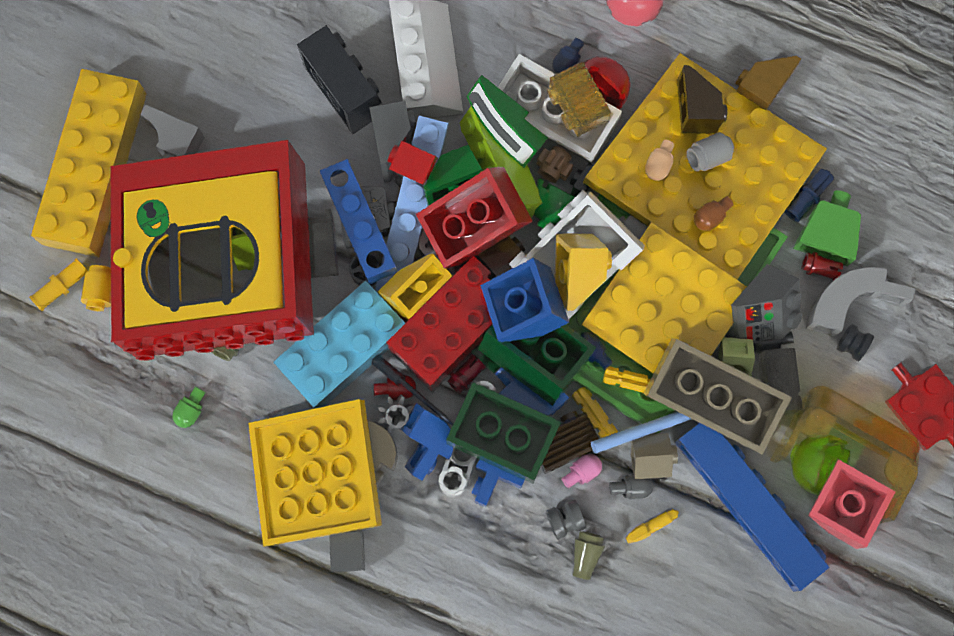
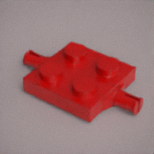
(924, 405)

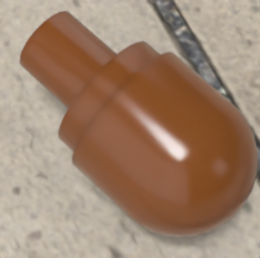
(712, 214)

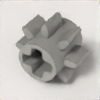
(392, 405)

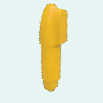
(646, 529)

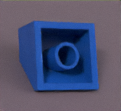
(524, 302)

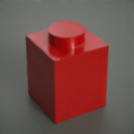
(412, 162)

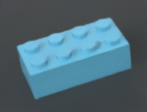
(340, 346)

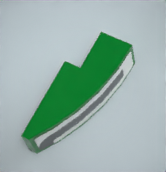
(505, 121)

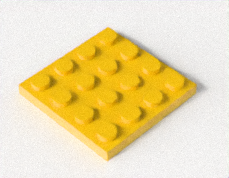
(662, 297)
(314, 473)

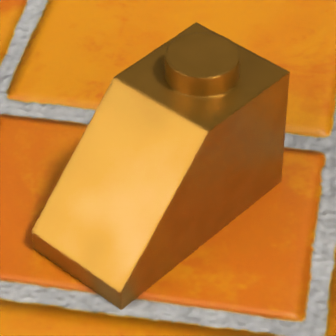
(766, 79)

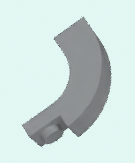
(831, 306)

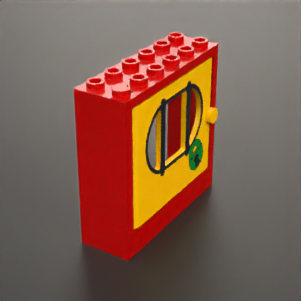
(204, 193)

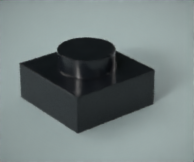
(578, 178)

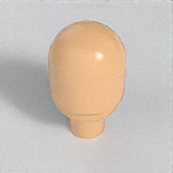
(660, 161)

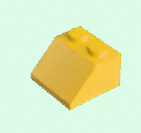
(580, 267)

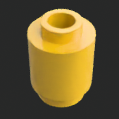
(97, 288)

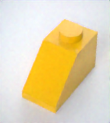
(414, 285)

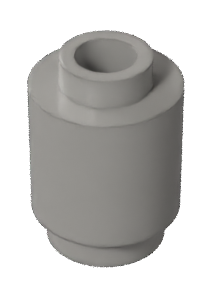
(710, 152)

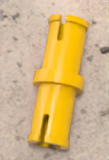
(58, 284)

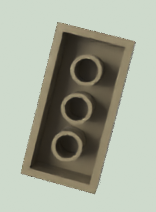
(717, 395)

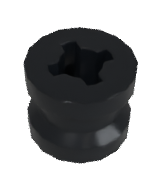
(355, 268)
(855, 342)

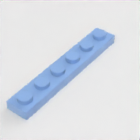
(405, 226)

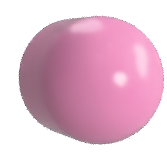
(583, 470)

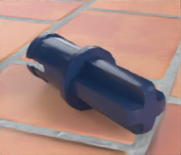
(809, 195)

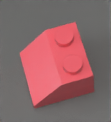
(851, 505)

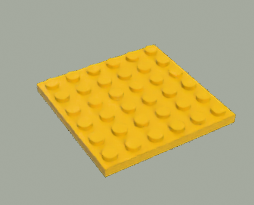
(760, 179)

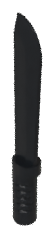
(399, 379)

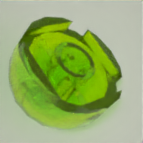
(815, 459)

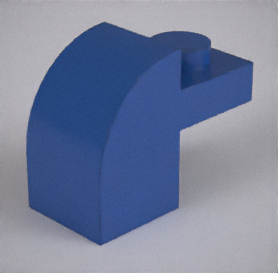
(431, 434)
(485, 486)

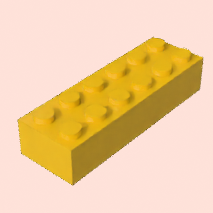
(94, 137)

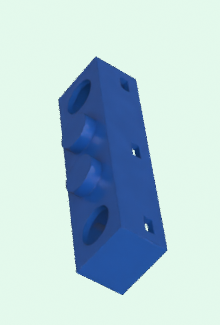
(358, 221)

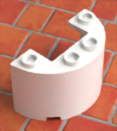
(586, 215)

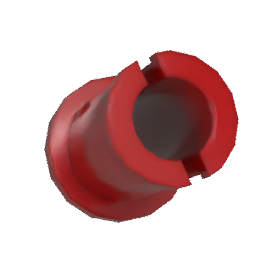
(825, 267)

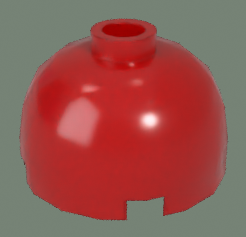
(610, 79)

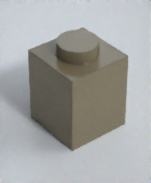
(653, 456)

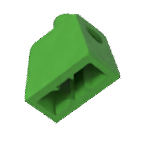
(832, 230)

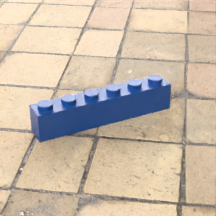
(753, 506)

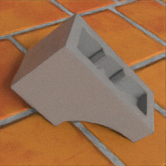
(174, 134)

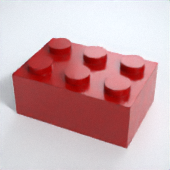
(474, 217)

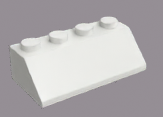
(426, 57)
(528, 86)

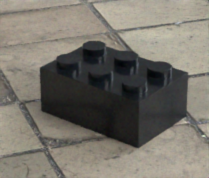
(339, 78)

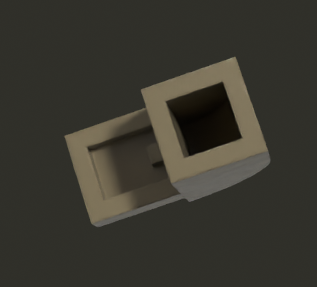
(383, 450)

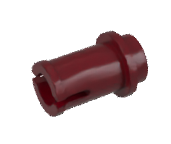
(465, 374)

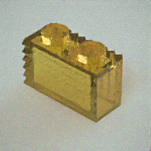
(578, 99)

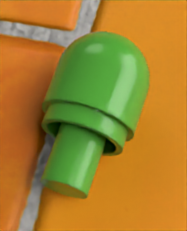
(188, 408)

